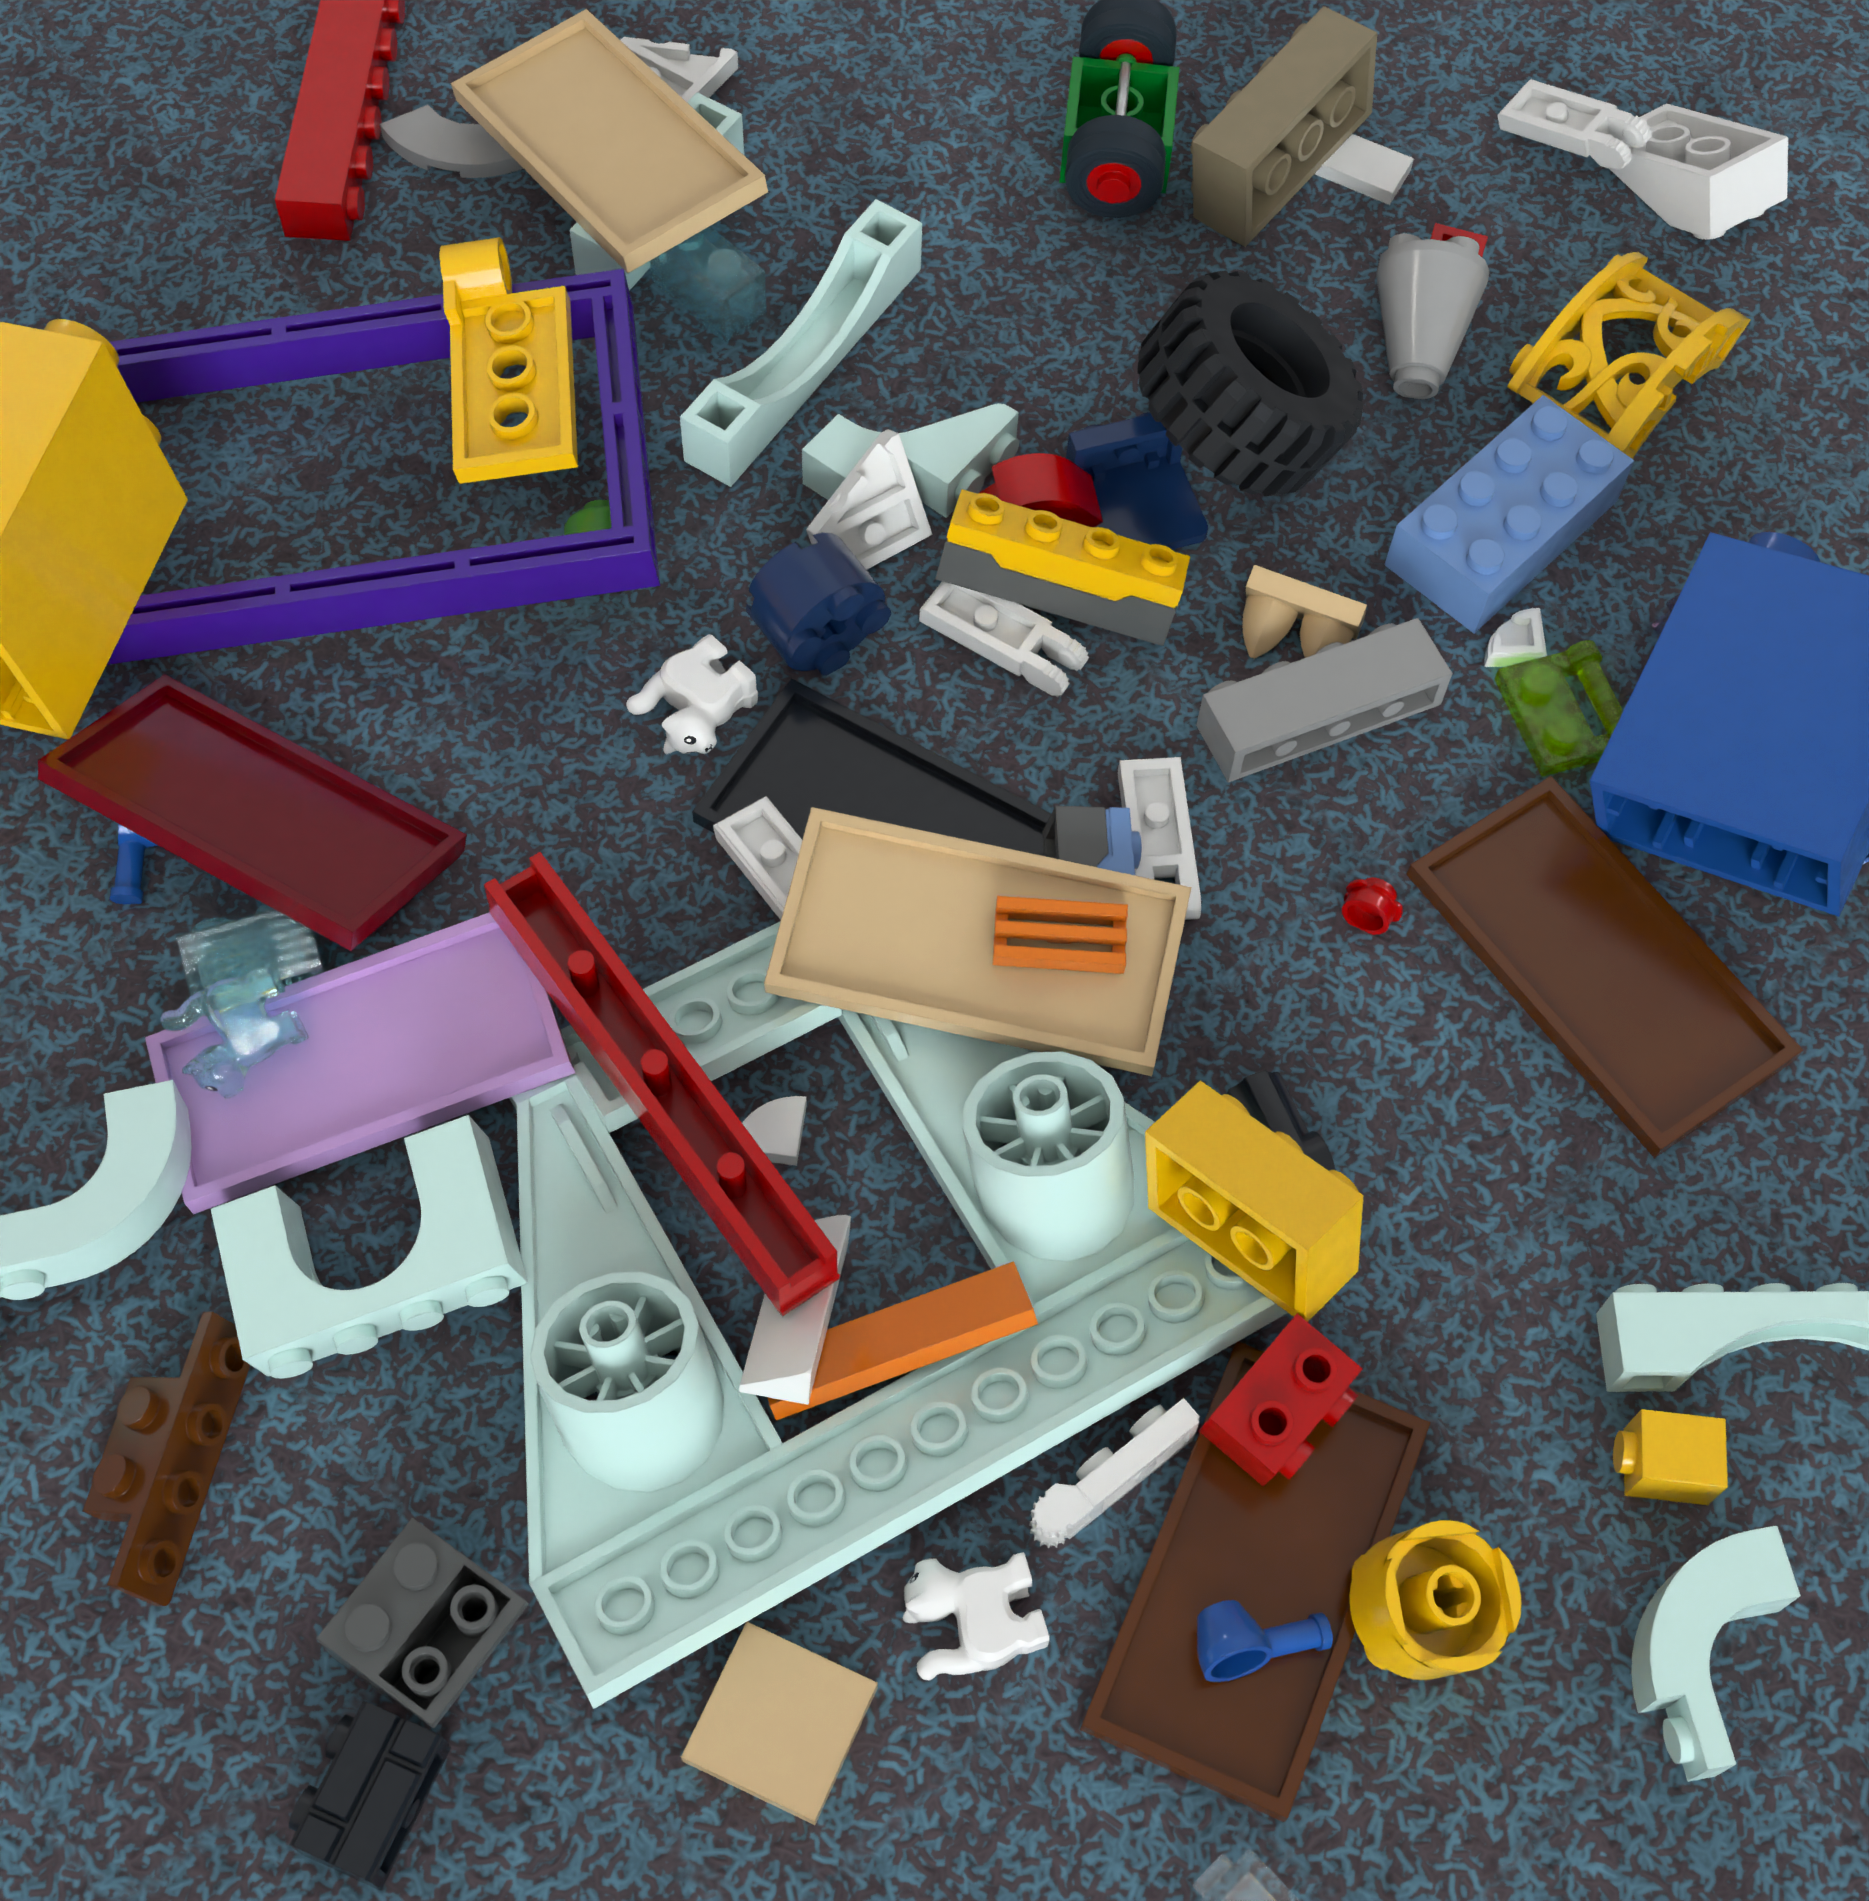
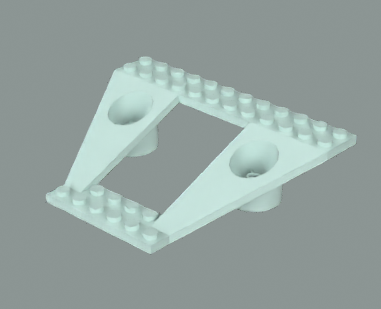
(671, 1492)

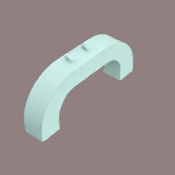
(115, 1209)

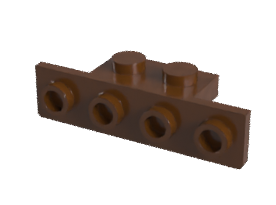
(165, 1459)

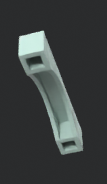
(748, 408)
(1666, 1337)

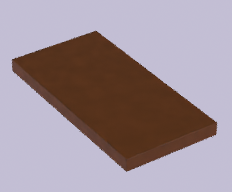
(1604, 965)
(1280, 1556)

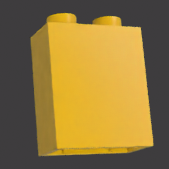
(79, 518)

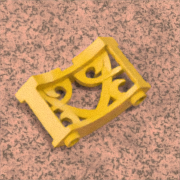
(1627, 292)

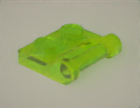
(1549, 712)

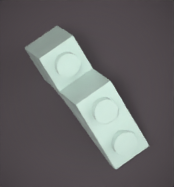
(940, 455)

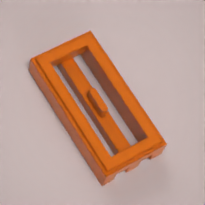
(1060, 911)

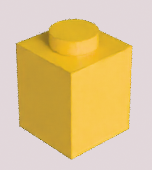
(1672, 1457)

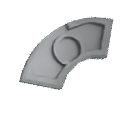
(441, 143)

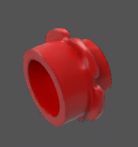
(1371, 905)

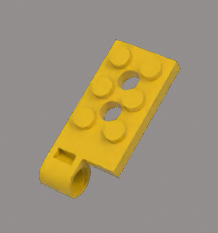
(489, 334)

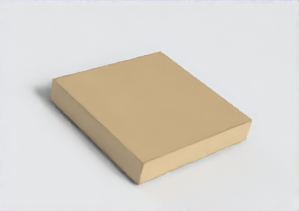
(780, 1722)

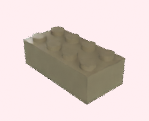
(1283, 125)

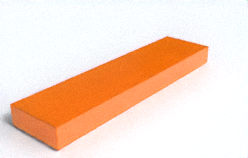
(917, 1334)

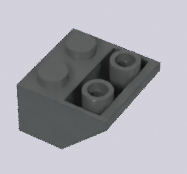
(421, 1623)

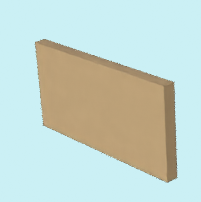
(609, 140)
(906, 934)

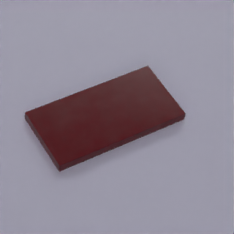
(254, 810)

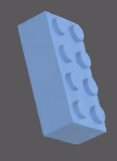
(1508, 513)

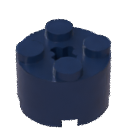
(816, 604)

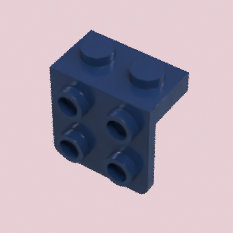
(1139, 481)

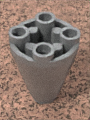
(1426, 307)

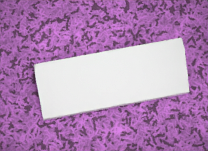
(789, 1347)

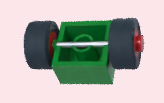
(1121, 108)

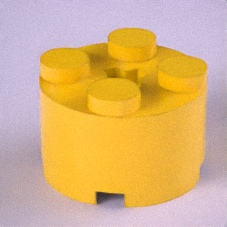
(1434, 1601)

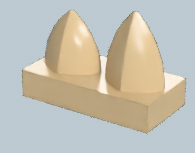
(1277, 601)

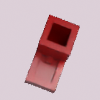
(1049, 485)

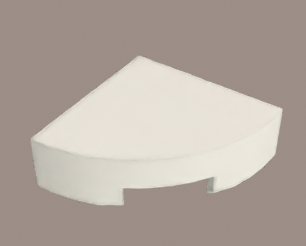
(1517, 640)
(779, 1128)

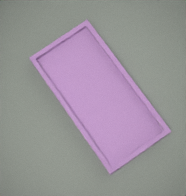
(386, 1055)

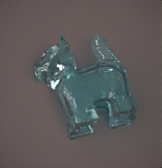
(246, 1029)

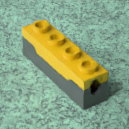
(1063, 567)

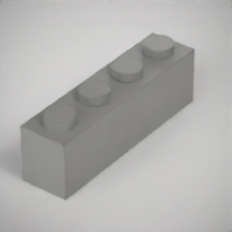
(1322, 698)

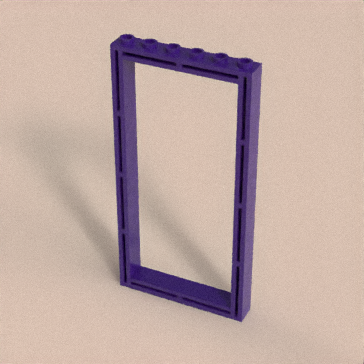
(416, 585)

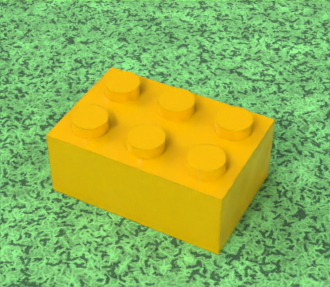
(1254, 1200)

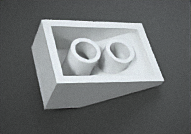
(1706, 170)

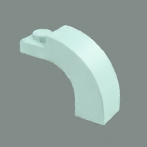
(1675, 1637)

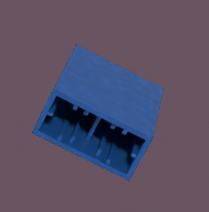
(1751, 726)

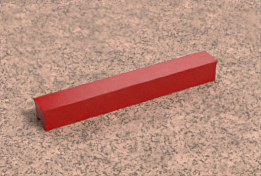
(664, 1086)

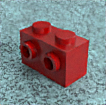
(1282, 1401)

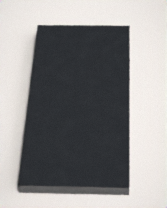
(839, 761)

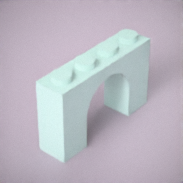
(459, 1259)

